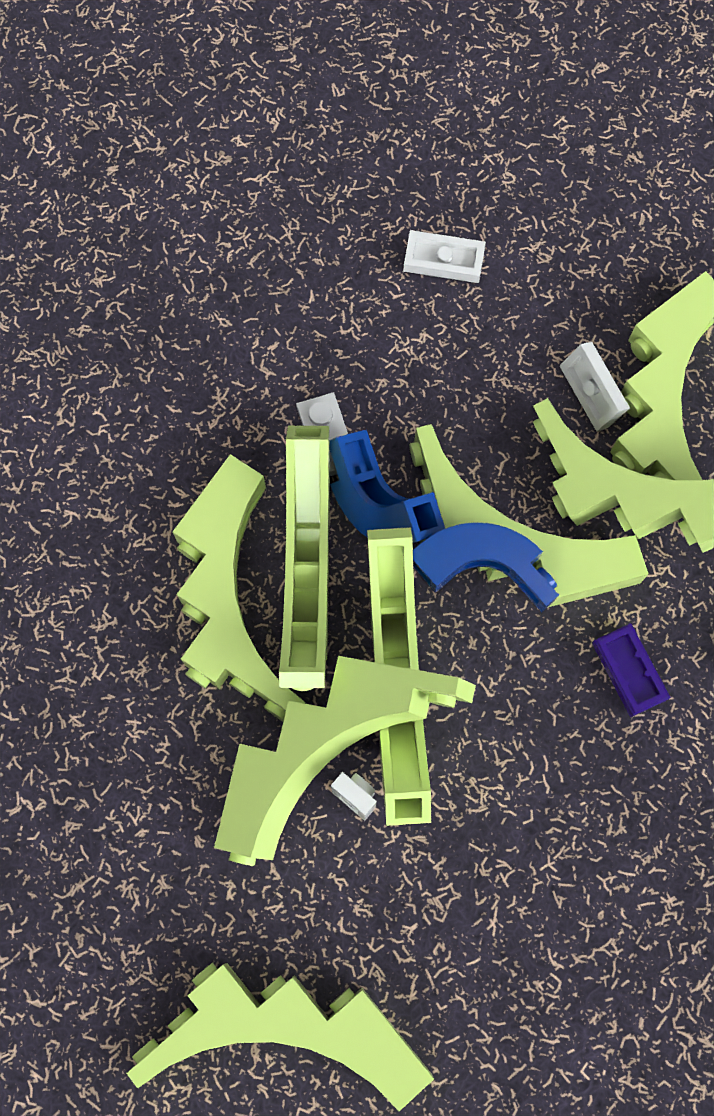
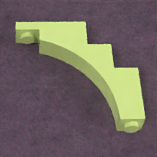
(360, 702)

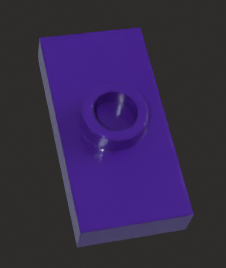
(630, 670)

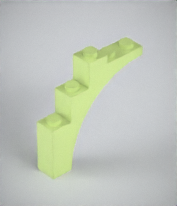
(655, 392)
(599, 485)
(214, 533)
(306, 559)
(577, 565)
(395, 643)
(230, 1014)

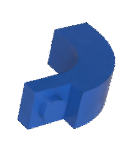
(369, 499)
(489, 546)

